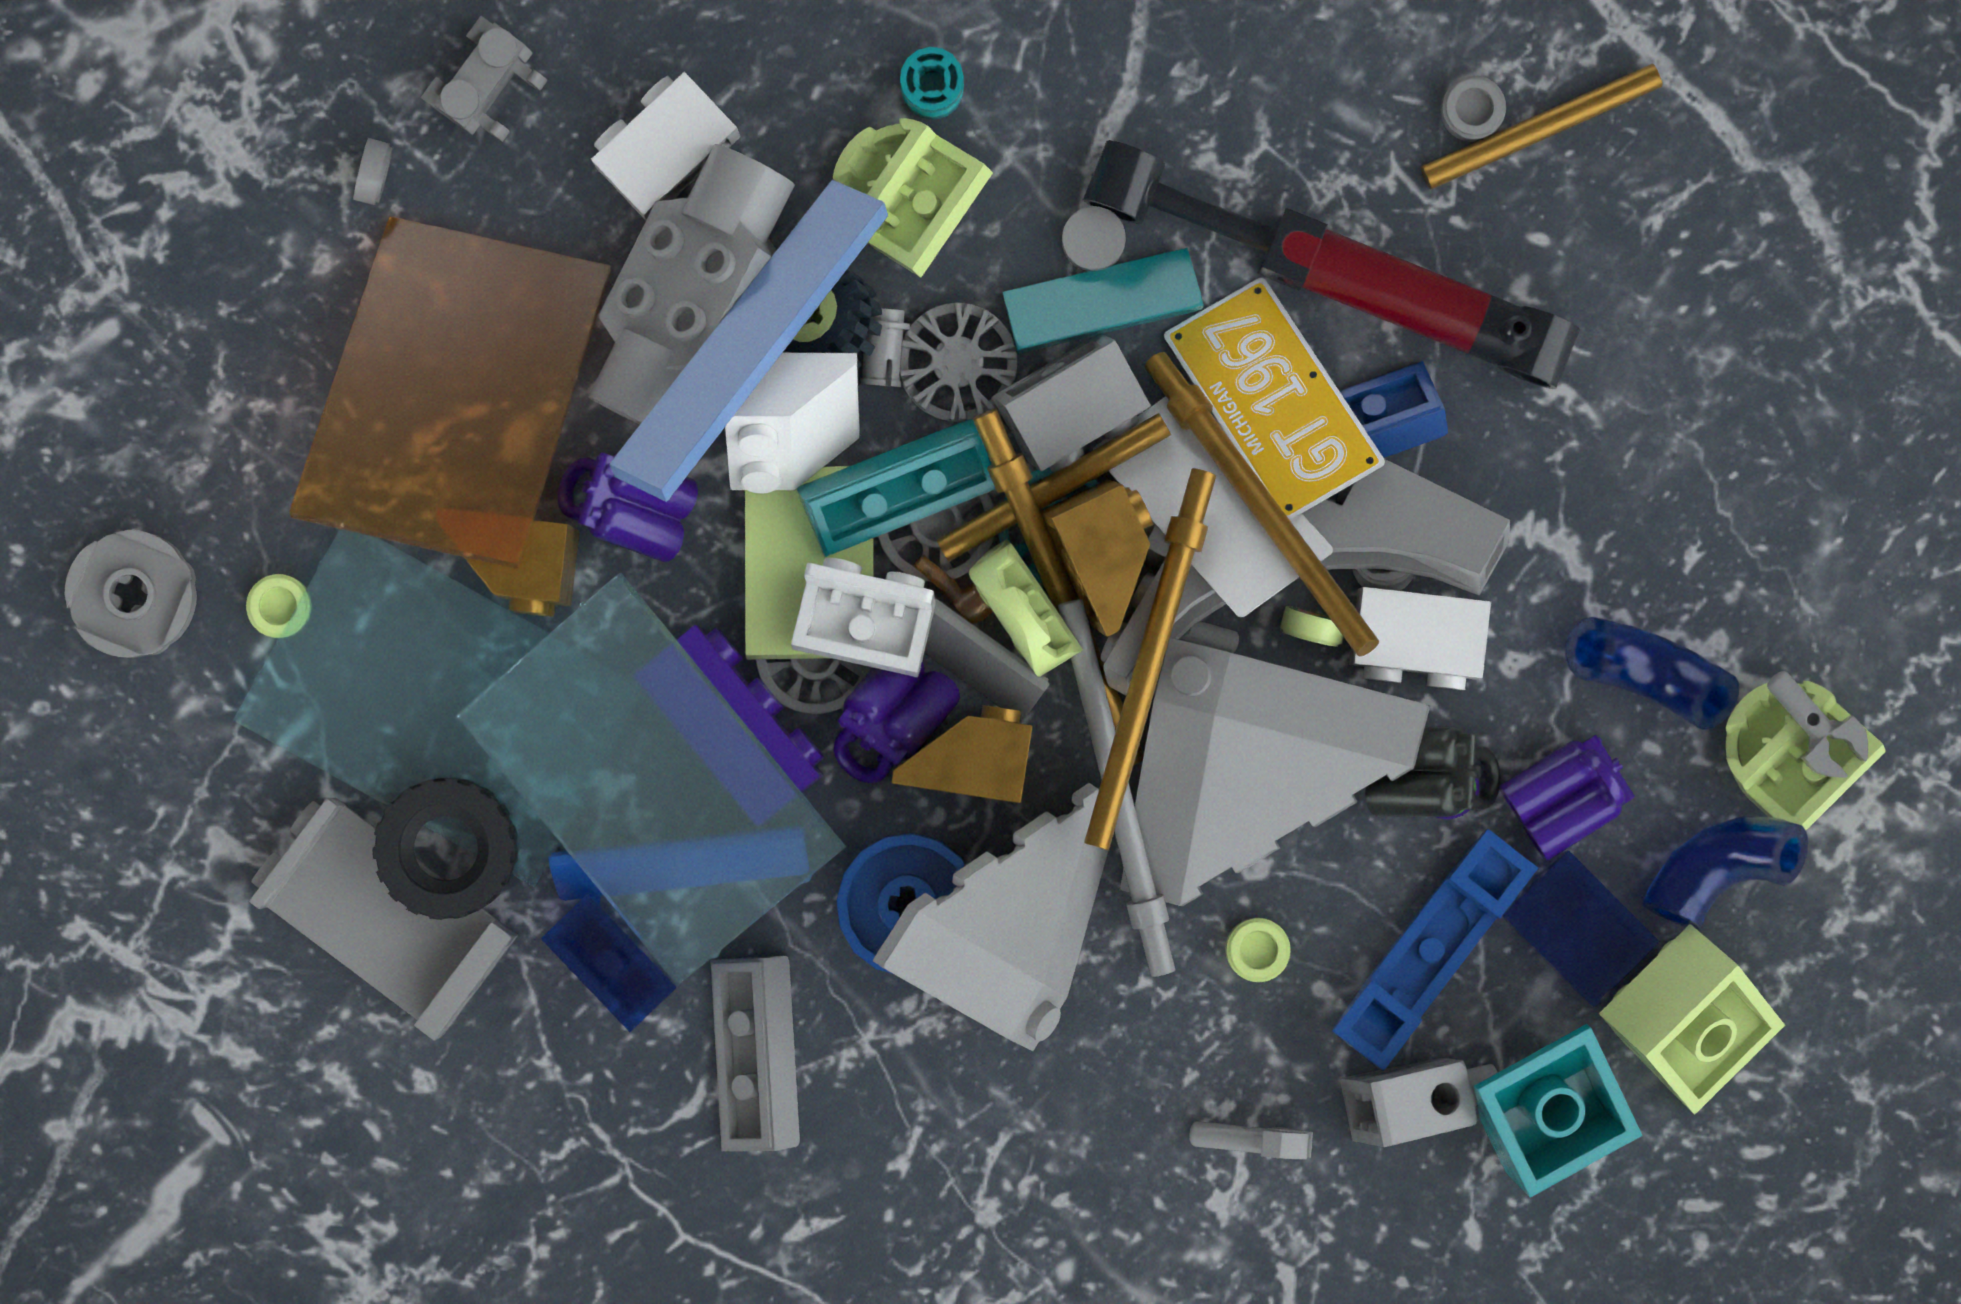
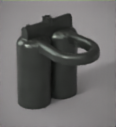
(1440, 780)

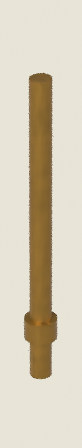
(1193, 412)
(1011, 476)
(1185, 536)

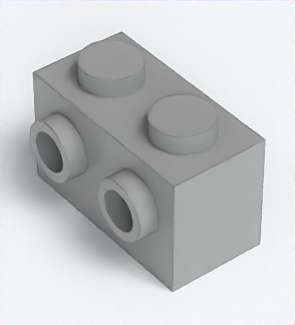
(1072, 403)

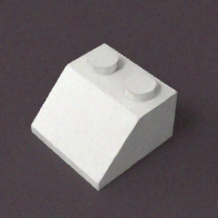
(794, 422)

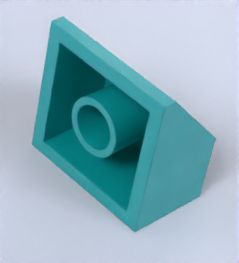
(1555, 1112)

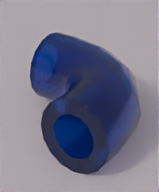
(1653, 669)
(1723, 857)

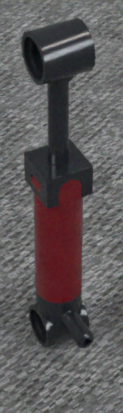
(1309, 256)

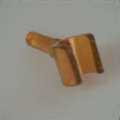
(966, 601)

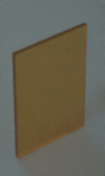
(451, 393)

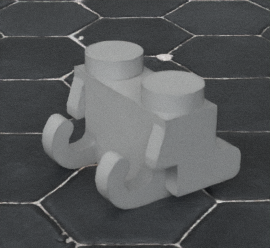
(483, 79)

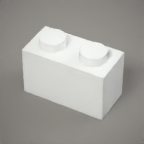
(663, 144)
(1423, 636)

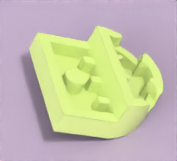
(921, 182)
(1023, 608)
(1766, 753)

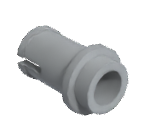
(885, 361)

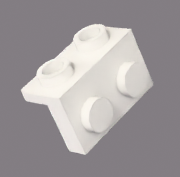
(864, 617)

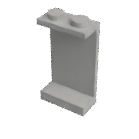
(334, 898)

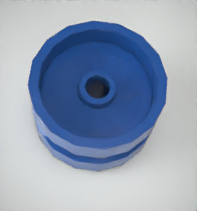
(880, 875)

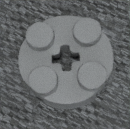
(98, 611)

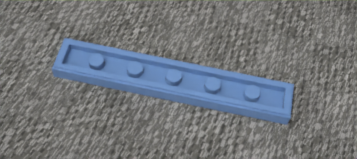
(748, 340)

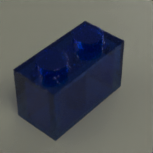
(610, 961)

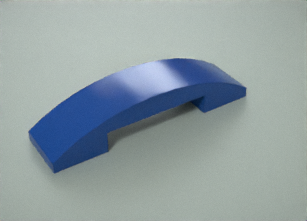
(1433, 948)

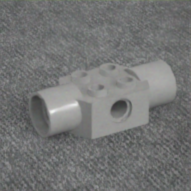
(686, 277)

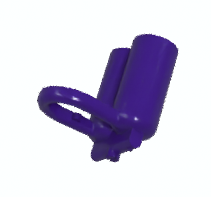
(625, 513)
(893, 717)
(1567, 795)

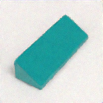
(1103, 300)
(897, 487)

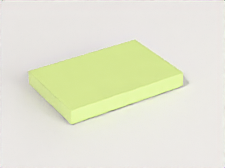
(776, 556)

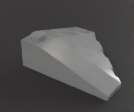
(1252, 754)
(1009, 929)

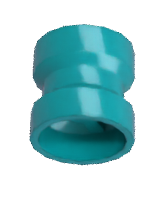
(932, 93)

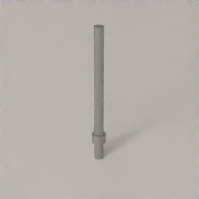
(1146, 909)

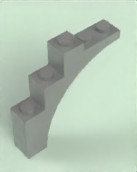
(1383, 523)

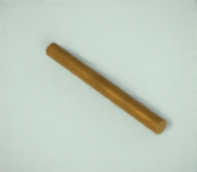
(1541, 126)
(1057, 485)

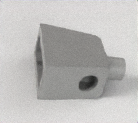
(1397, 1104)

